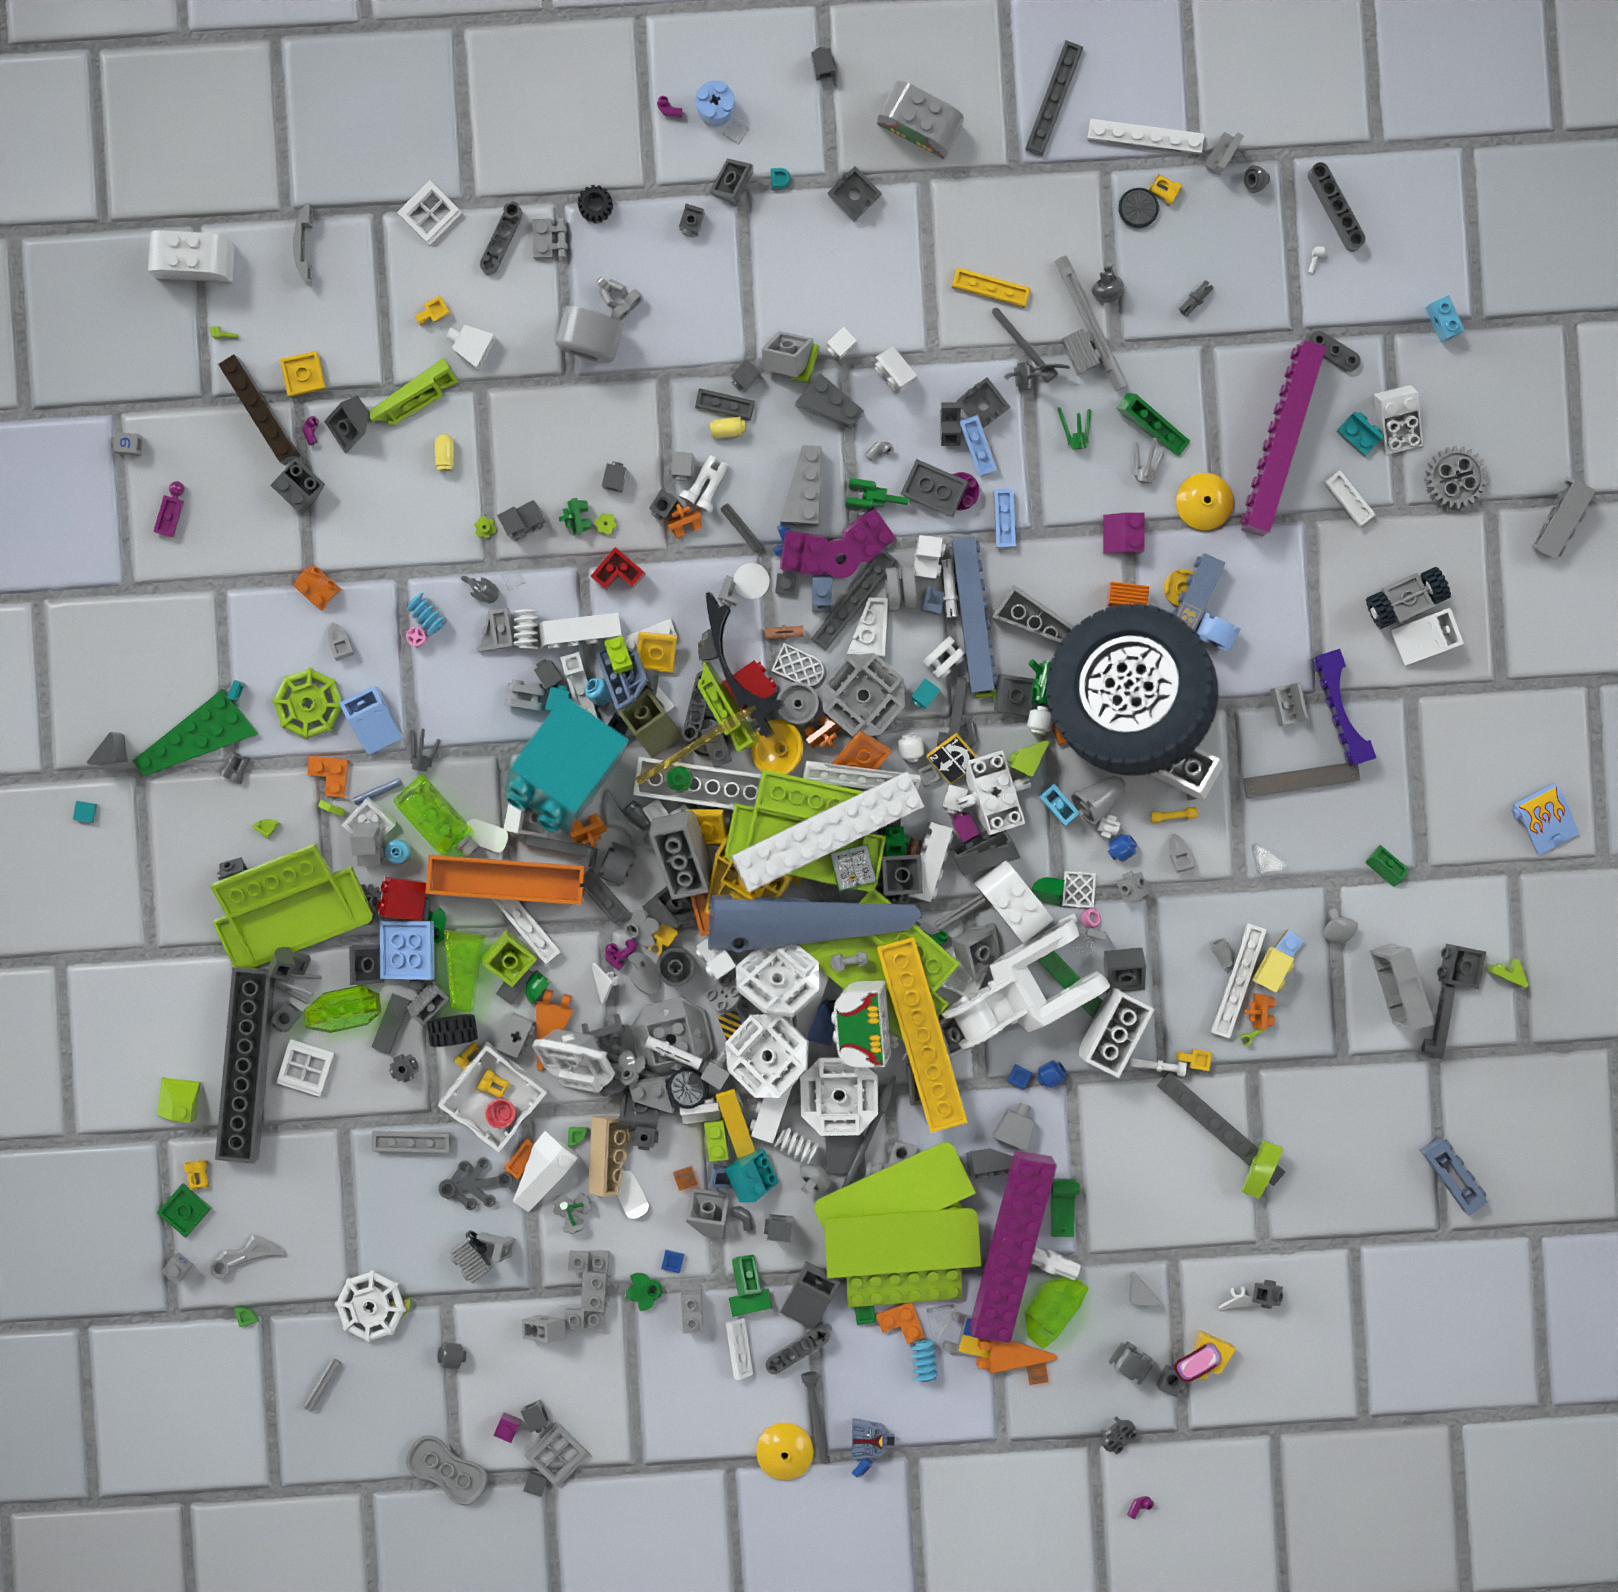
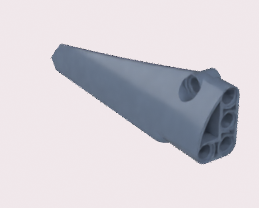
(798, 921)

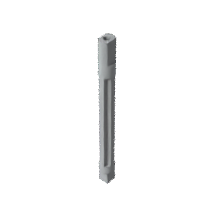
(1108, 360)

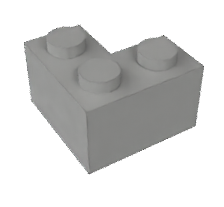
(367, 844)

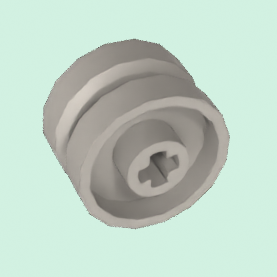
(897, 588)
(806, 712)

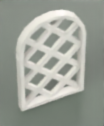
(803, 668)

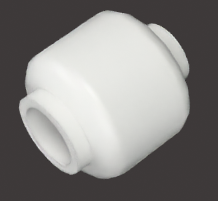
(1040, 720)
(911, 747)

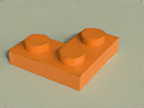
(335, 772)
(904, 1316)

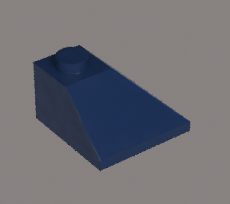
(822, 1027)

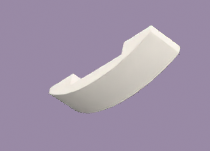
(577, 681)

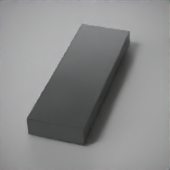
(724, 404)
(603, 896)
(390, 1023)

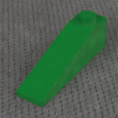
(1152, 423)

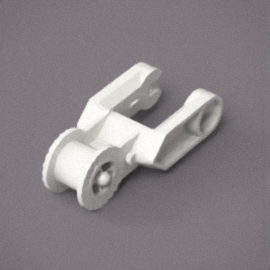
(1015, 994)

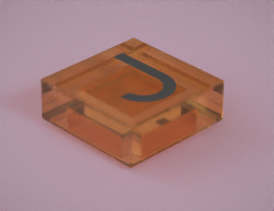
(685, 1178)
(1037, 1373)

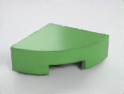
(576, 1135)
(245, 1316)

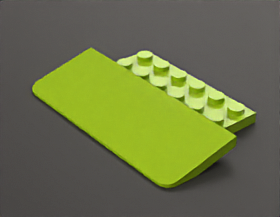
(785, 802)
(287, 904)
(935, 960)
(919, 1183)
(902, 1255)

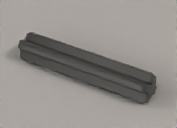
(741, 527)

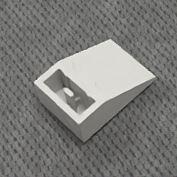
(1399, 419)
(1427, 636)

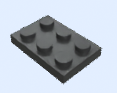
(934, 488)

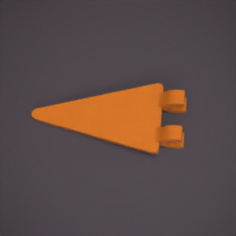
(551, 1017)
(1010, 1355)

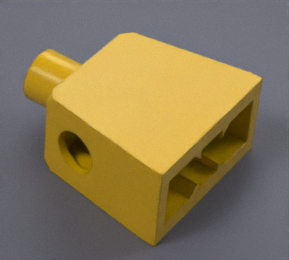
(1225, 1348)

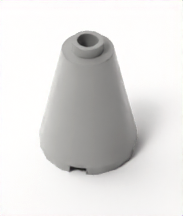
(1098, 798)

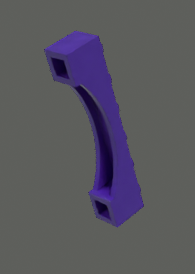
(1356, 747)

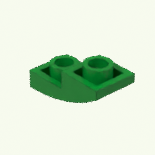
(750, 1303)

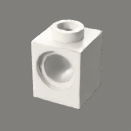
(841, 344)
(950, 798)

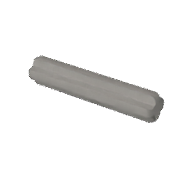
(960, 912)
(321, 1384)

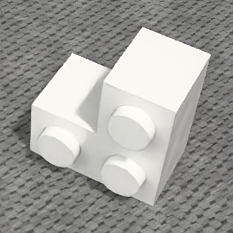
(927, 556)
(718, 961)

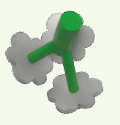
(564, 1206)

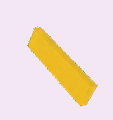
(991, 287)
(735, 1123)

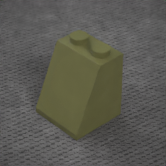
(650, 723)

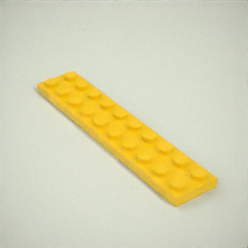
(922, 1034)

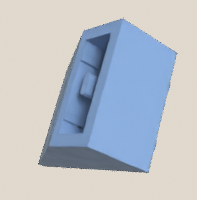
(371, 720)

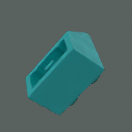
(752, 1176)

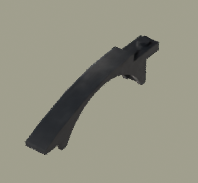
(744, 698)

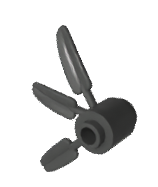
(1025, 374)

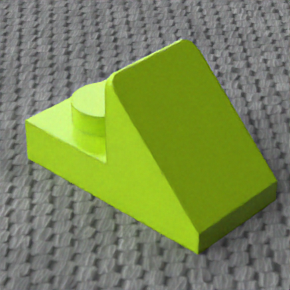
(1514, 973)

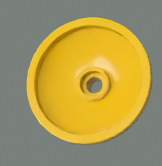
(1191, 502)
(769, 752)
(784, 1438)

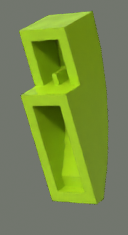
(1262, 1169)

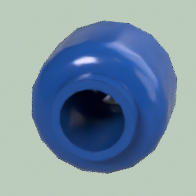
(1122, 847)
(1051, 1074)

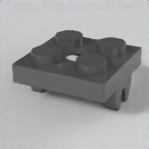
(854, 180)
(986, 391)
(612, 1032)

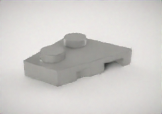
(653, 1093)

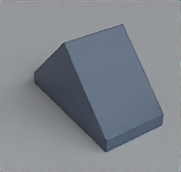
(719, 1177)

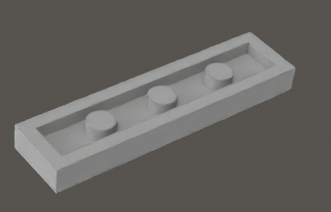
(411, 1141)

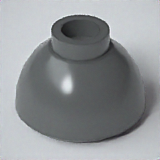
(1256, 179)

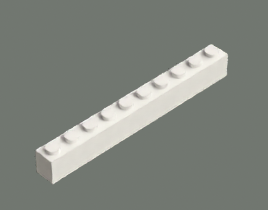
(772, 1109)

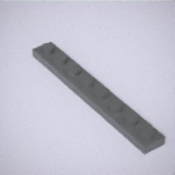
(1213, 1121)

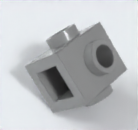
(1132, 886)

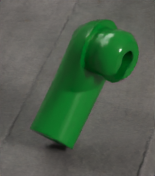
(940, 937)

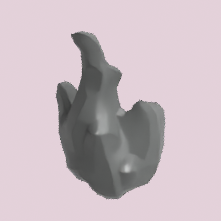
(483, 590)

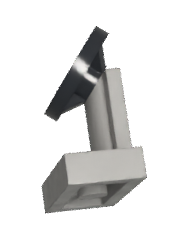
(502, 1246)

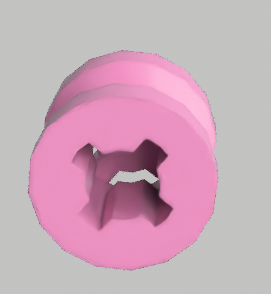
(414, 638)

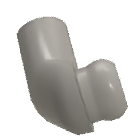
(879, 448)

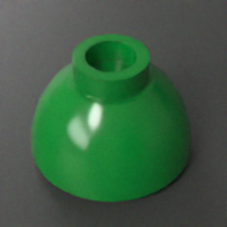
(679, 779)

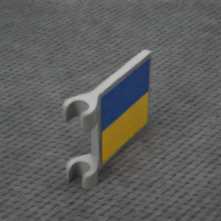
(967, 1343)

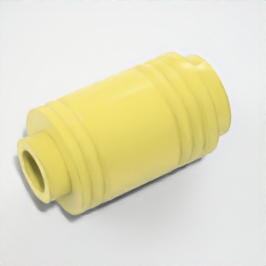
(727, 427)
(444, 452)

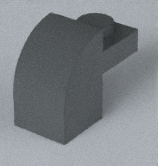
(950, 423)
(287, 962)

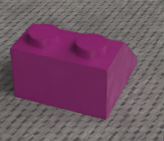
(1124, 533)

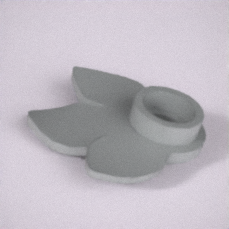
(644, 928)
(628, 1065)

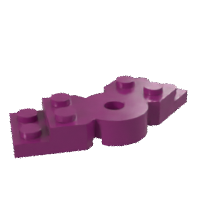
(815, 554)

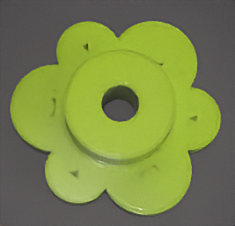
(490, 528)
(607, 529)

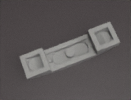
(304, 220)

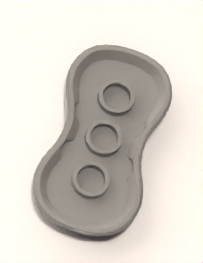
(434, 1462)

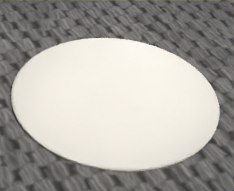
(751, 581)

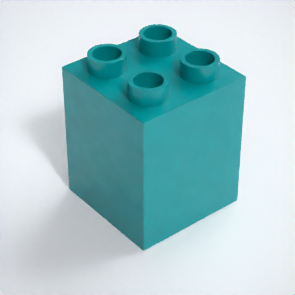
(564, 766)

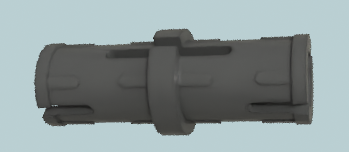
(1196, 298)

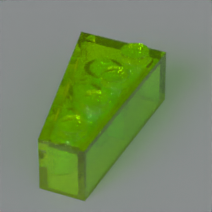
(463, 965)

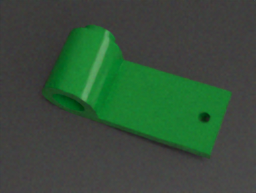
(1062, 1206)

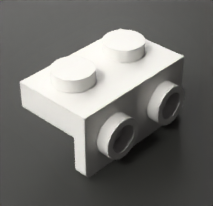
(706, 1111)

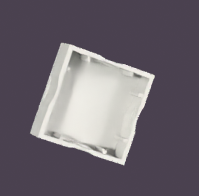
(469, 1104)

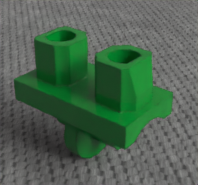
(575, 508)

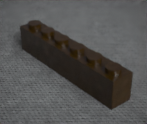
(259, 409)

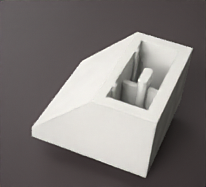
(894, 369)

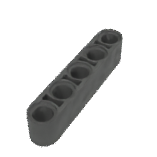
(1336, 196)

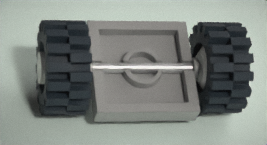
(1408, 598)

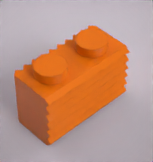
(1127, 593)

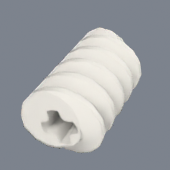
(525, 629)
(796, 1145)

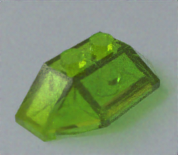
(343, 1009)
(1053, 1309)

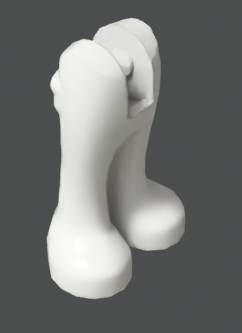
(706, 473)

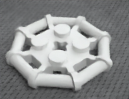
(365, 1316)

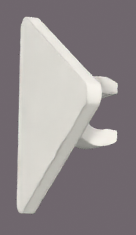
(604, 982)
(1238, 1300)

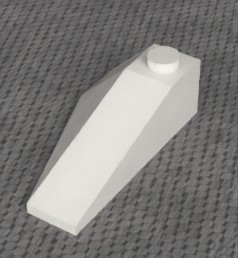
(545, 1167)

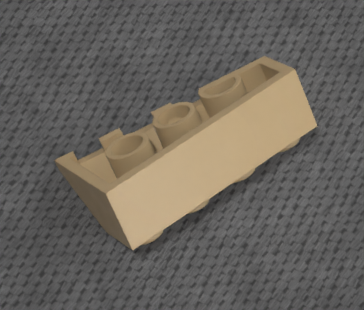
(607, 1154)

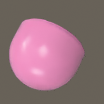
(1085, 918)

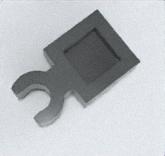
(785, 583)

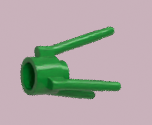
(1080, 438)

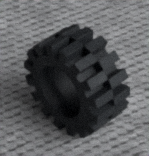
(592, 192)

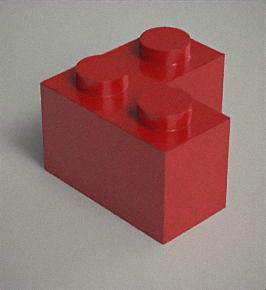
(617, 565)

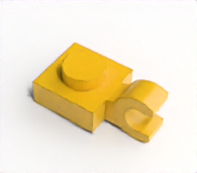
(435, 310)
(1197, 1059)

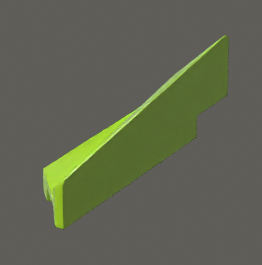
(415, 394)
(723, 706)

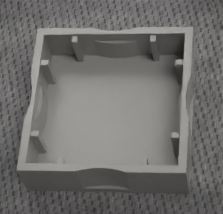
(1402, 986)

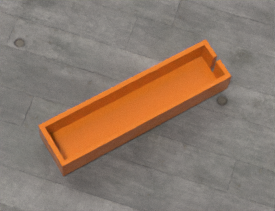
(505, 879)

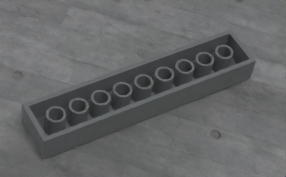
(245, 1065)

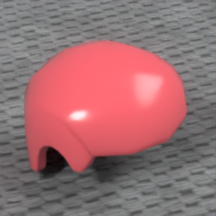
(500, 1113)

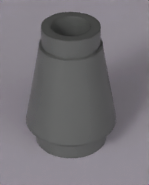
(636, 814)

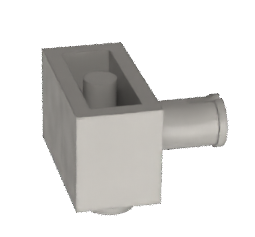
(715, 1071)

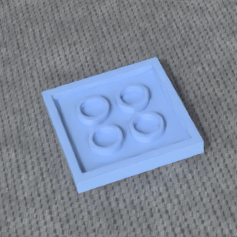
(407, 950)

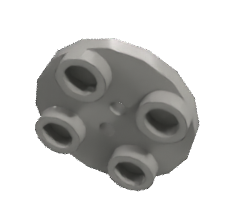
(725, 1001)

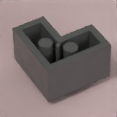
(521, 520)

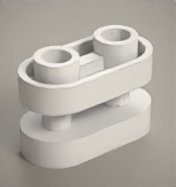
(942, 669)

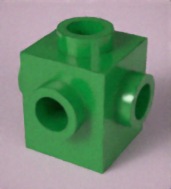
(895, 841)

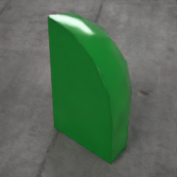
(1048, 890)
(535, 986)

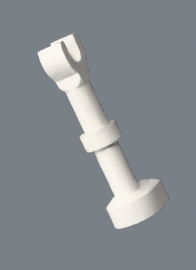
(1180, 1068)

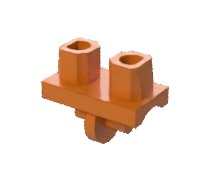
(677, 523)
(824, 735)
(589, 833)
(1259, 1011)

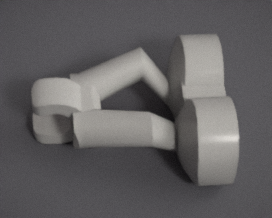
(630, 300)

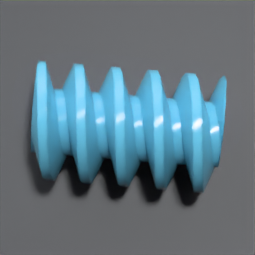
(425, 615)
(925, 1360)

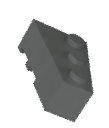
(830, 402)
(984, 852)

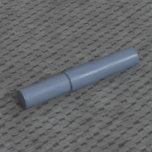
(377, 791)

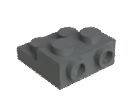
(1461, 966)

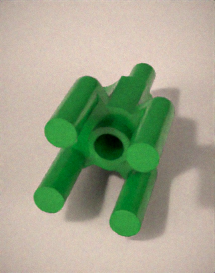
(872, 495)

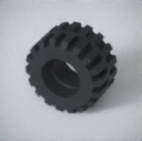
(452, 1030)

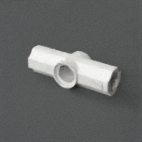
(1055, 1263)

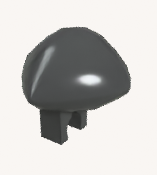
(1109, 286)

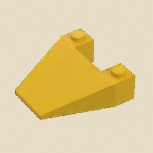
(727, 881)

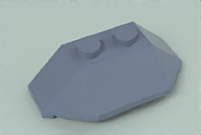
(625, 685)

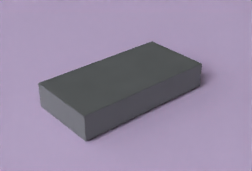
(510, 993)

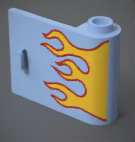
(1546, 818)

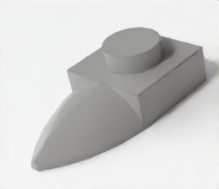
(339, 642)
(1180, 854)

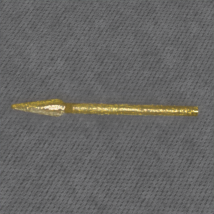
(726, 725)

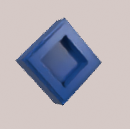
(1019, 1076)
(672, 1261)
(863, 1467)

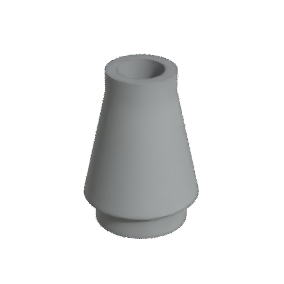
(1222, 951)

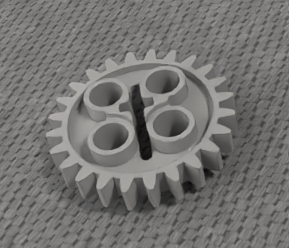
(1461, 493)

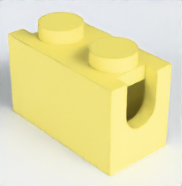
(1273, 969)

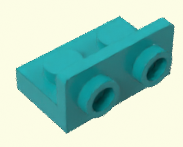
(1360, 433)

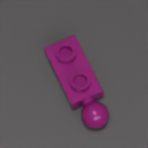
(170, 511)

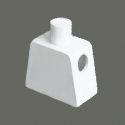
(471, 344)

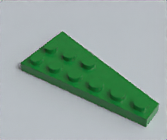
(203, 731)

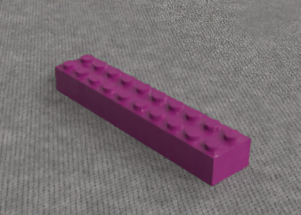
(1282, 438)
(1012, 1246)

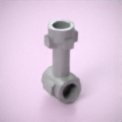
(838, 962)

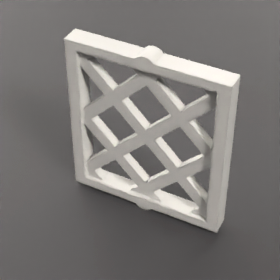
(1092, 890)

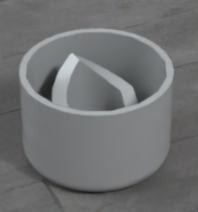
(589, 334)

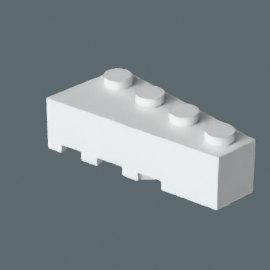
(578, 629)
(933, 854)

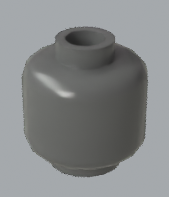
(451, 1355)

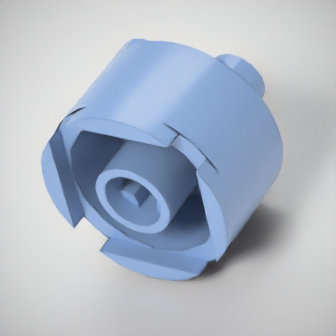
(718, 92)
(1217, 631)

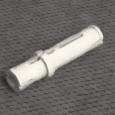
(950, 588)
(673, 1052)

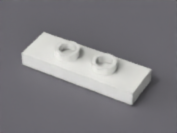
(1349, 498)

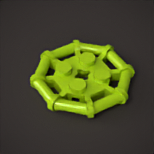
(302, 713)

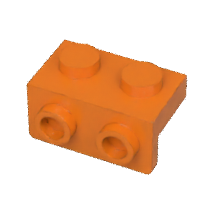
(316, 587)

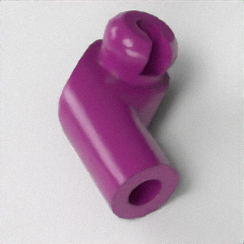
(666, 108)
(309, 429)
(609, 950)
(625, 952)
(1140, 1503)

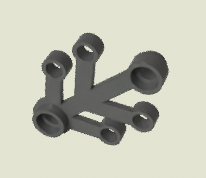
(472, 1184)

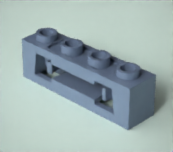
(1474, 1200)

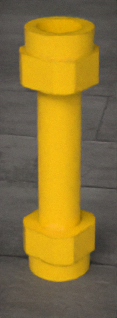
(1157, 816)

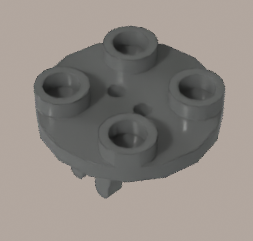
(1118, 1435)

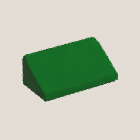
(1387, 866)
(746, 1275)

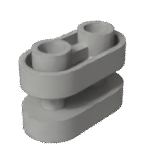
(535, 690)

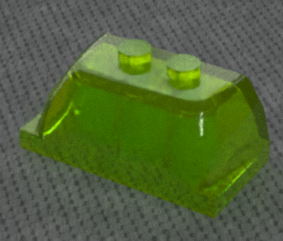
(432, 815)

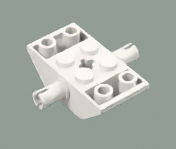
(989, 775)

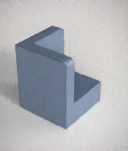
(933, 601)

